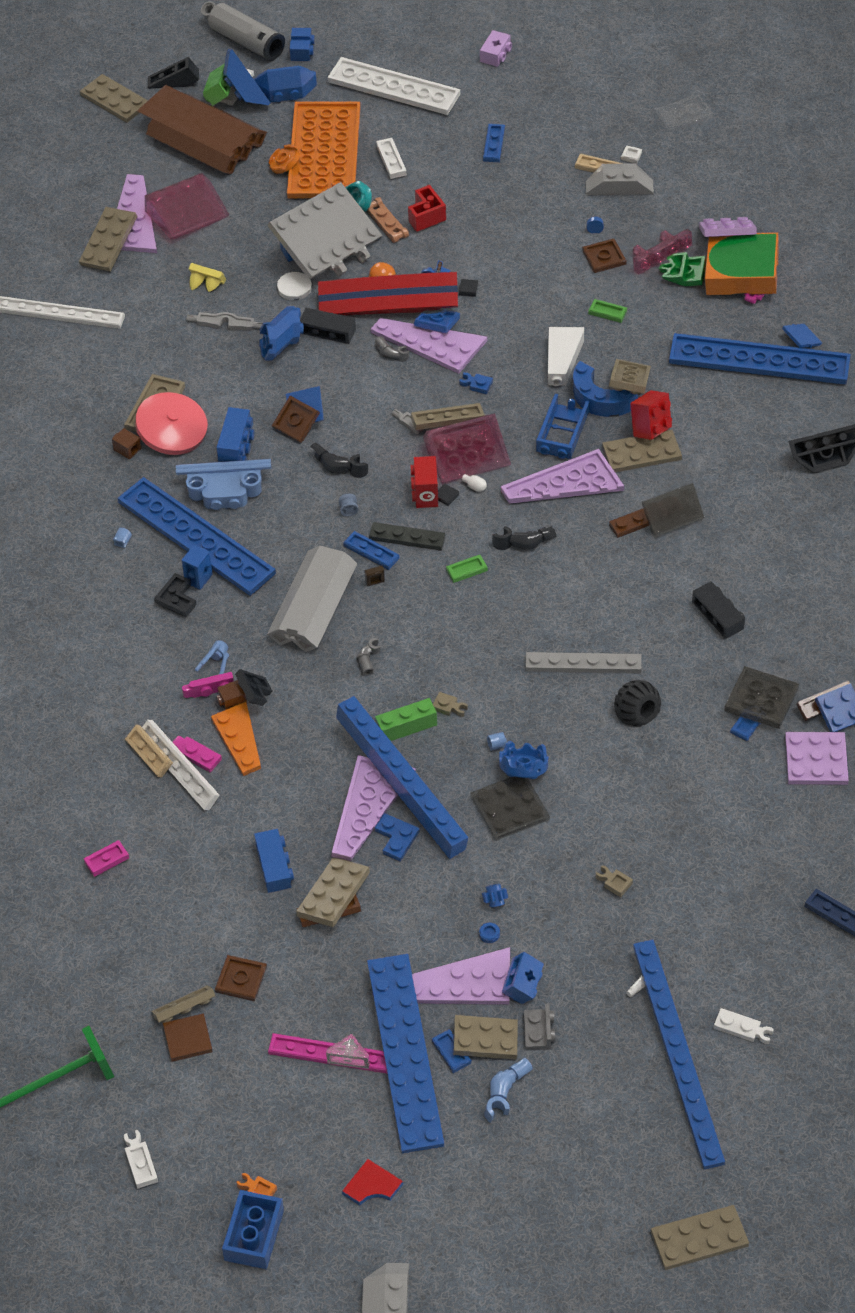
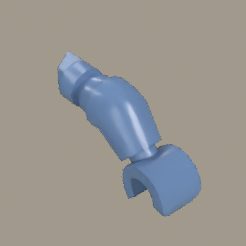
(501, 1084)

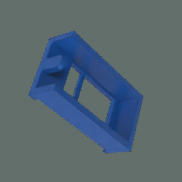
(566, 413)

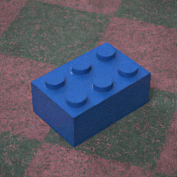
(235, 435)
(253, 1229)

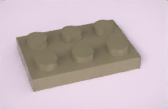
(485, 1037)

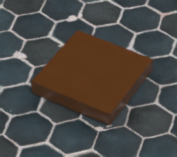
(604, 255)
(295, 419)
(241, 978)
(187, 1037)

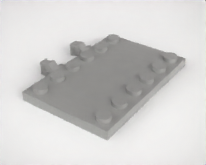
(326, 232)

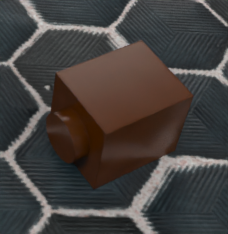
(126, 443)
(230, 695)

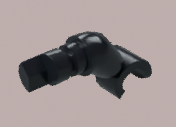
(340, 464)
(522, 540)

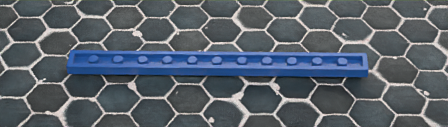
(679, 1055)

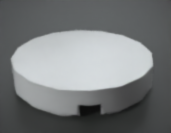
(294, 286)

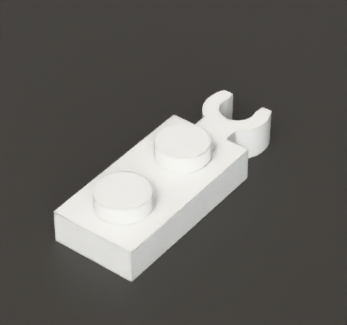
(741, 1026)
(140, 1161)

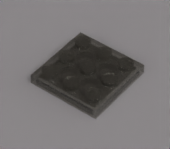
(761, 697)
(509, 806)

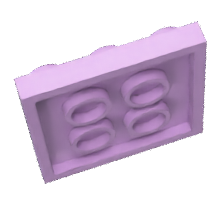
(727, 227)
(816, 758)

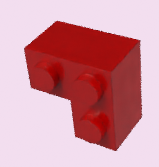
(427, 210)

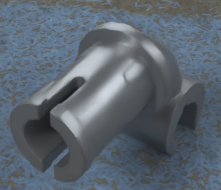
(387, 350)
(364, 656)

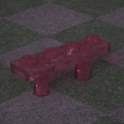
(671, 244)

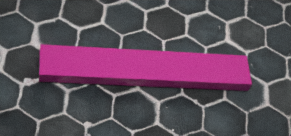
(316, 1051)

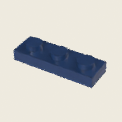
(832, 911)

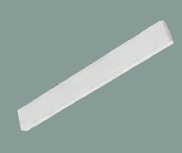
(61, 312)

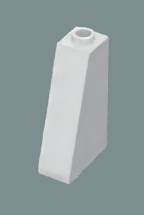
(562, 352)

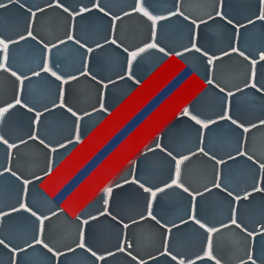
(389, 294)

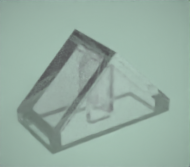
(348, 1053)

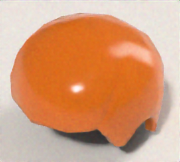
(381, 269)

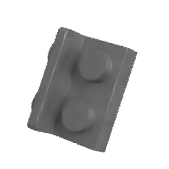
(537, 1028)

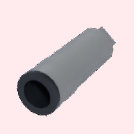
(244, 30)

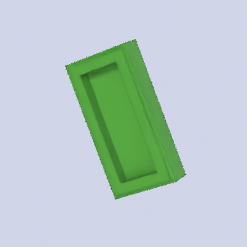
(607, 310)
(466, 568)

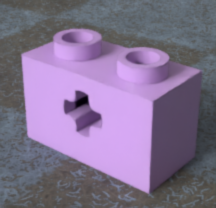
(495, 48)

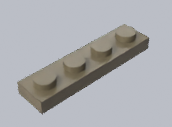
(445, 416)

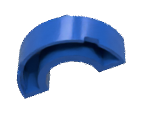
(601, 401)

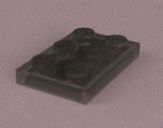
(672, 509)

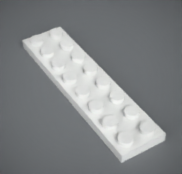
(394, 85)

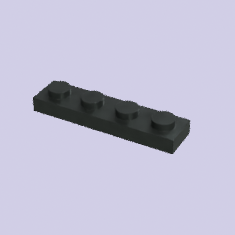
(407, 536)

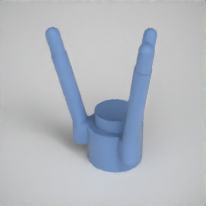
(217, 652)

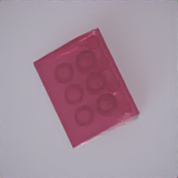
(185, 206)
(477, 450)

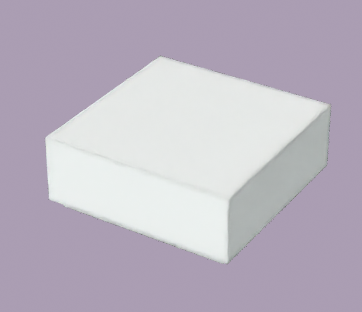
(631, 154)

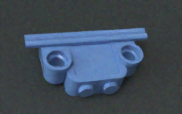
(224, 482)

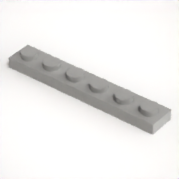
(583, 662)

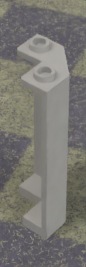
(312, 598)

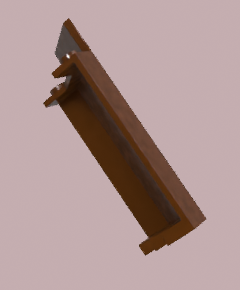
(200, 129)

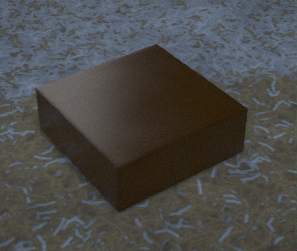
(374, 575)

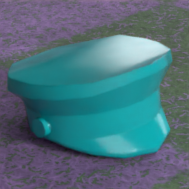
(361, 194)

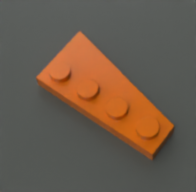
(237, 733)

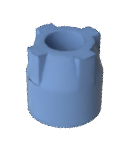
(122, 537)
(496, 741)

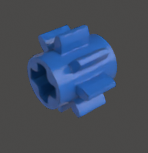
(495, 895)

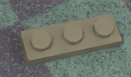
(184, 1004)

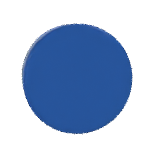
(595, 225)
(489, 932)

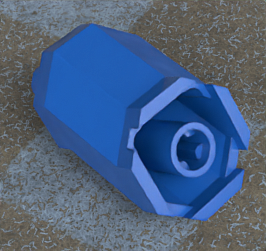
(280, 332)

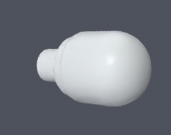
(475, 482)

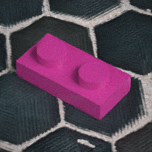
(106, 858)

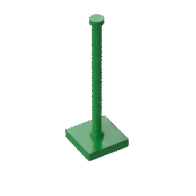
(94, 1055)

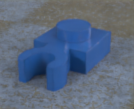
(478, 383)

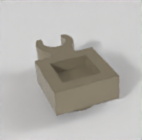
(446, 704)
(614, 882)

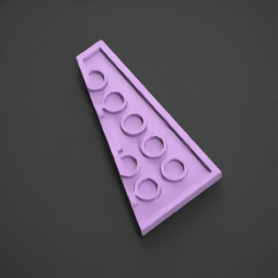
(132, 199)
(447, 349)
(575, 477)
(364, 806)
(466, 981)

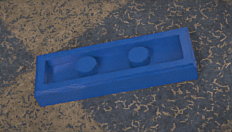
(494, 143)
(371, 550)

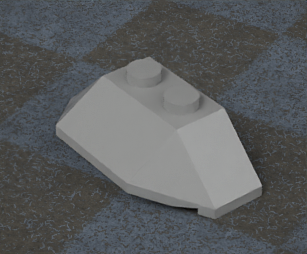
(619, 180)
(386, 1289)

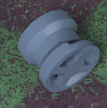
(348, 505)

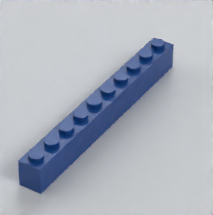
(402, 777)

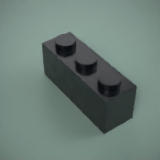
(328, 325)
(718, 609)

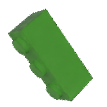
(216, 87)
(407, 719)

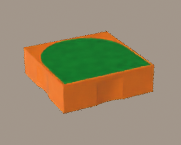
(742, 264)

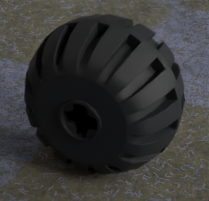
(637, 703)

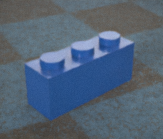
(273, 860)

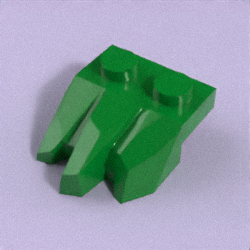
(684, 269)

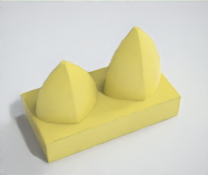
(212, 277)

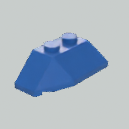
(242, 81)
(286, 83)

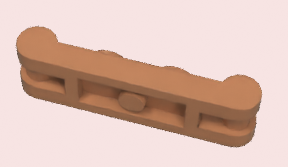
(387, 221)

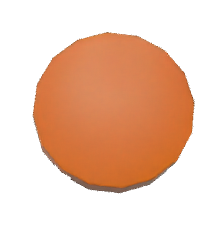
(284, 159)

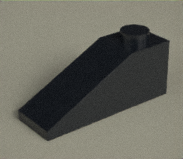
(176, 75)

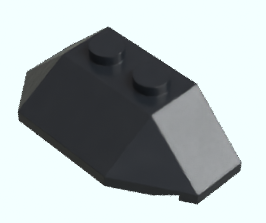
(825, 449)

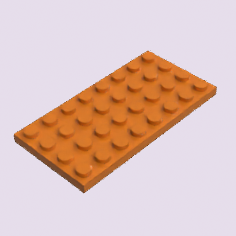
(327, 147)

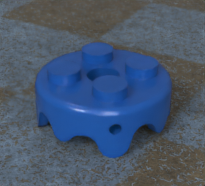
(523, 762)

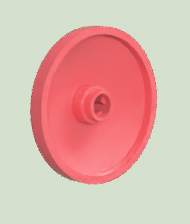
(171, 423)

